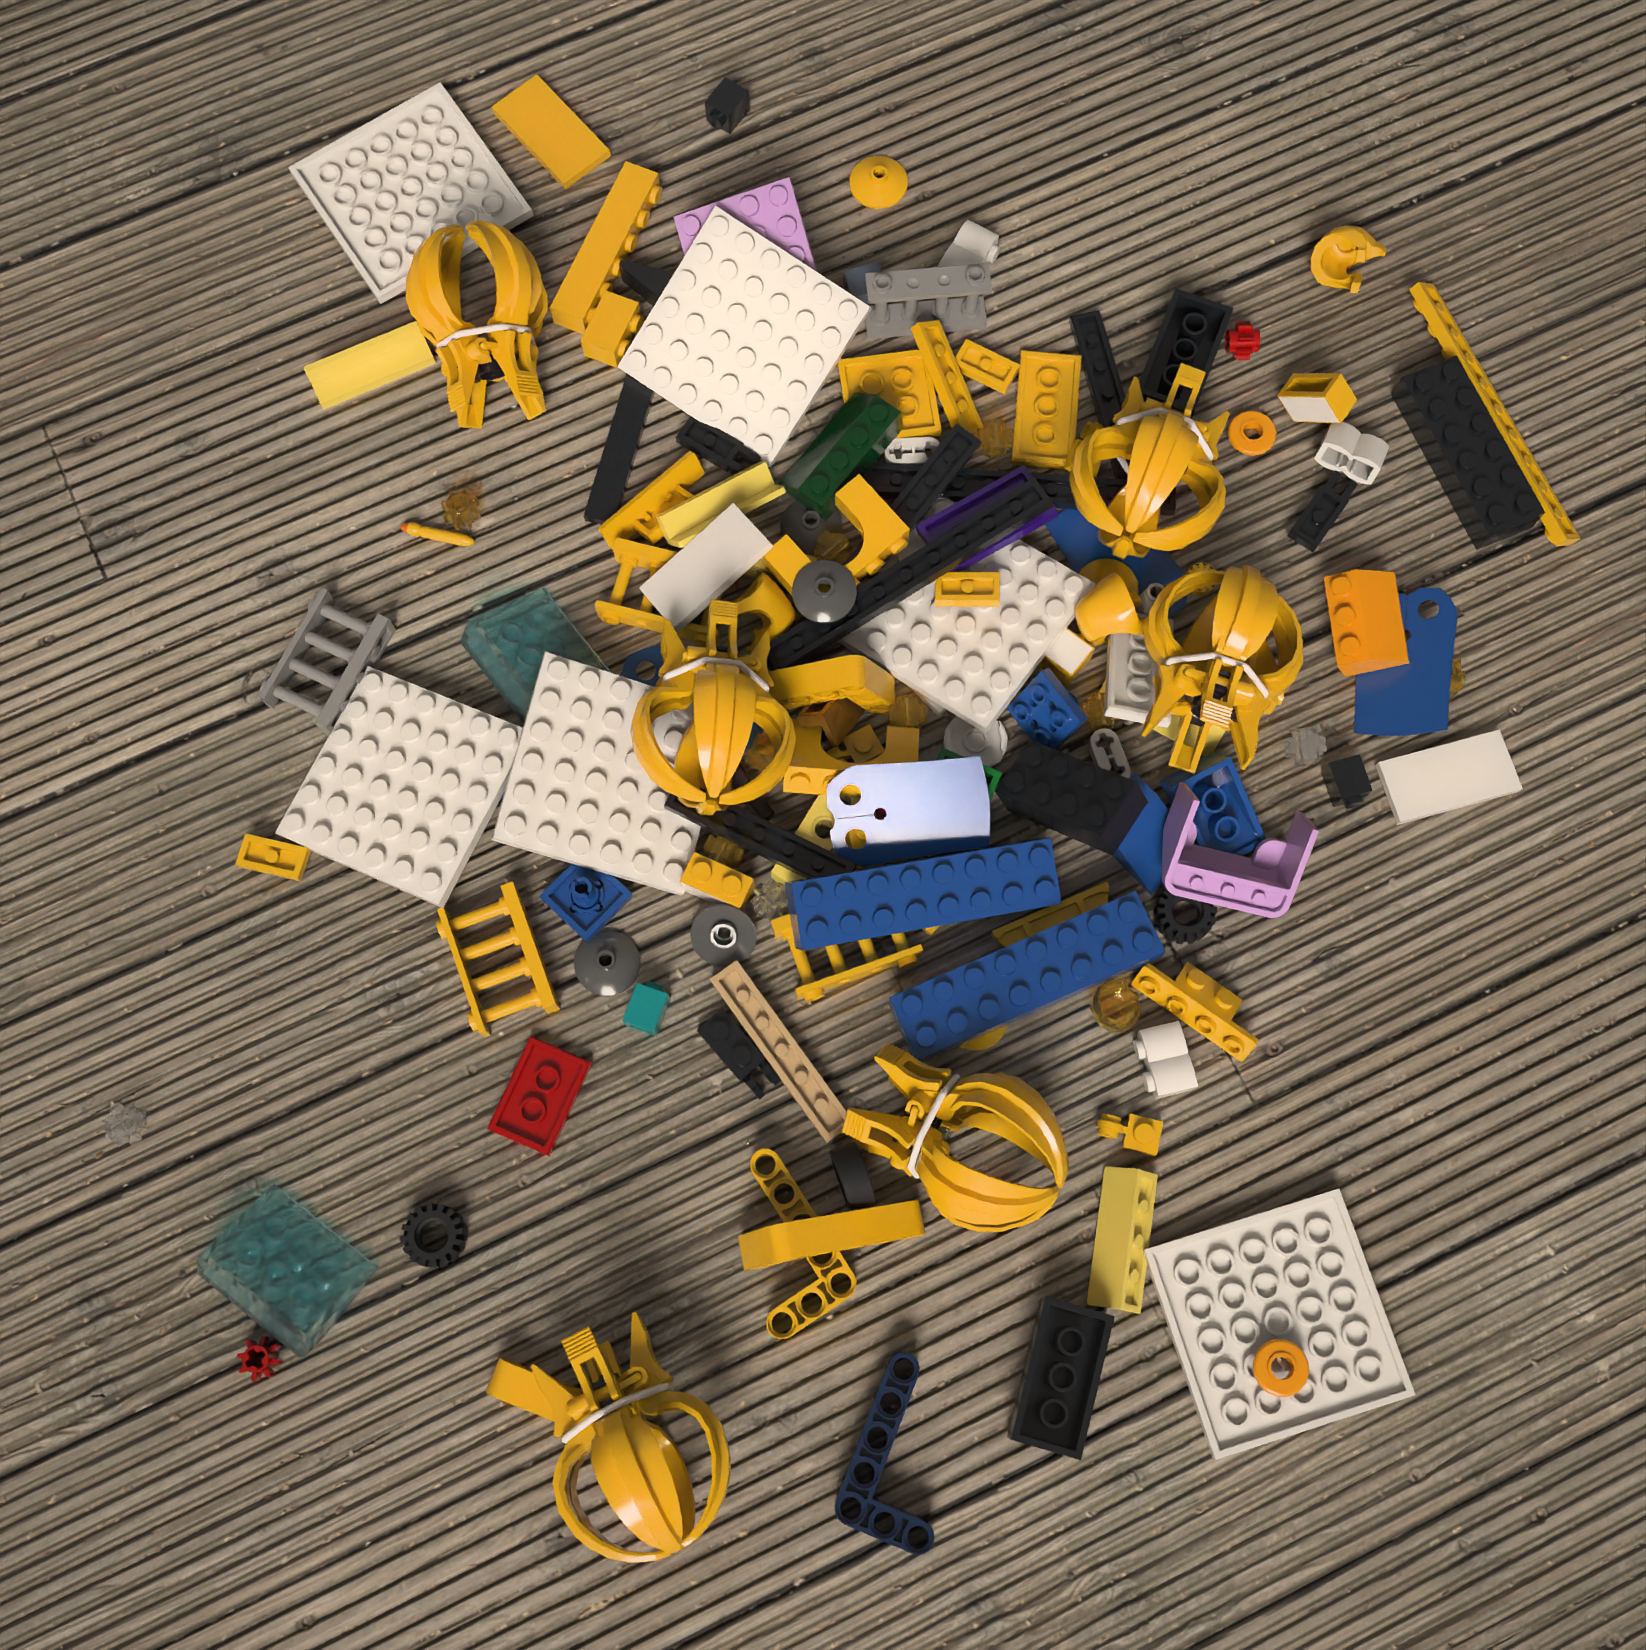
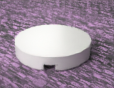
(969, 741)

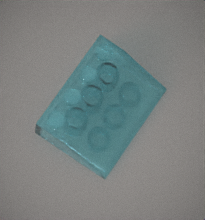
(513, 639)
(286, 1270)

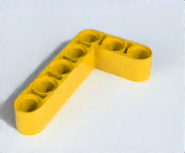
(835, 679)
(830, 1234)
(824, 1272)

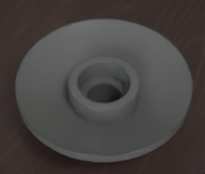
(800, 532)
(824, 606)
(721, 948)
(612, 978)

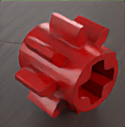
(1242, 340)
(251, 1355)

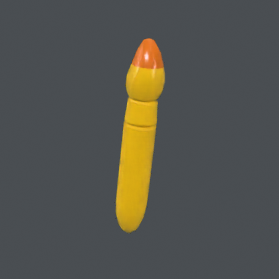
(417, 530)

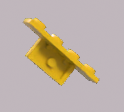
(657, 497)
(1200, 1004)

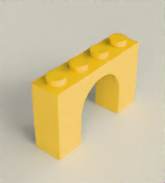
(877, 523)
(814, 769)

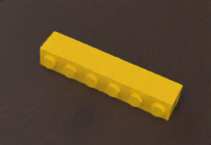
(606, 244)

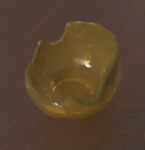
(1115, 1006)

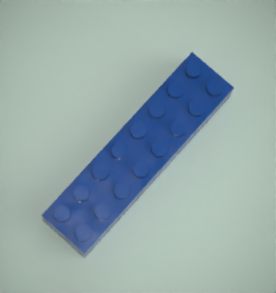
(922, 893)
(1025, 977)

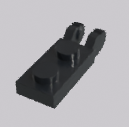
(715, 446)
(1321, 514)
(736, 1051)

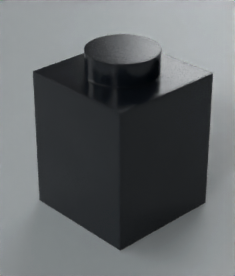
(727, 105)
(1346, 782)

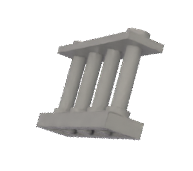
(927, 283)
(375, 640)

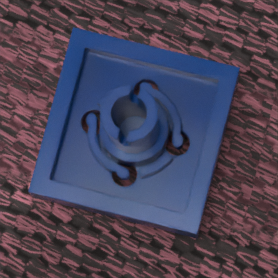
(1052, 710)
(577, 888)

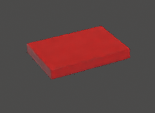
(540, 1096)

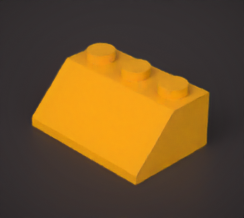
(1366, 621)

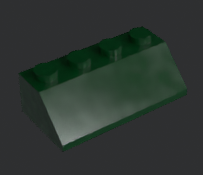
(843, 451)

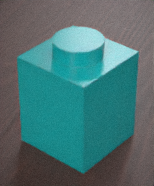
(647, 1008)

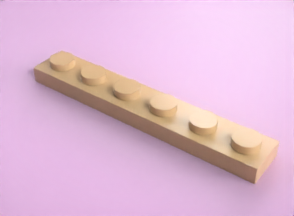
(781, 1050)

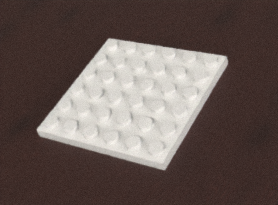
(402, 182)
(744, 336)
(974, 655)
(403, 786)
(581, 787)
(1270, 1278)

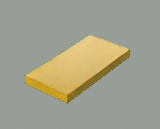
(551, 131)
(1045, 409)

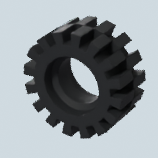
(1178, 931)
(413, 1235)

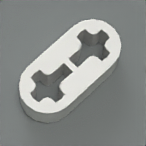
(911, 450)
(1115, 751)

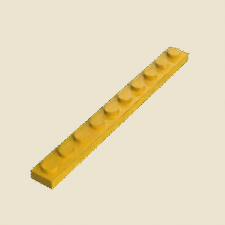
(1444, 328)

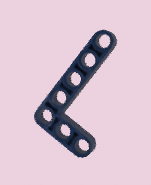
(877, 1458)

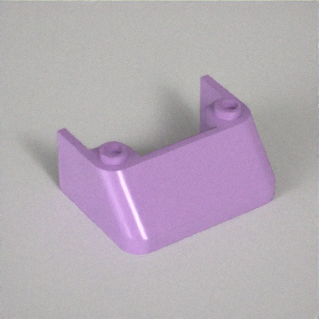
(1251, 885)

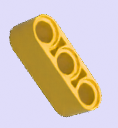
(518, 1387)

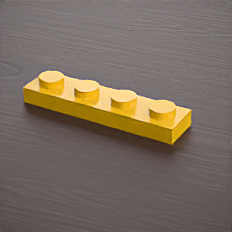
(946, 375)

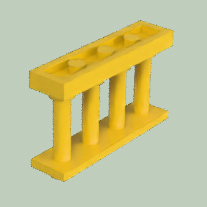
(634, 554)
(530, 964)
(814, 989)

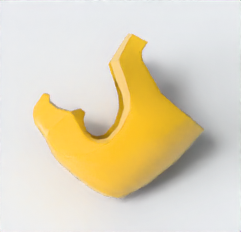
(1341, 250)
(769, 604)
(1108, 610)

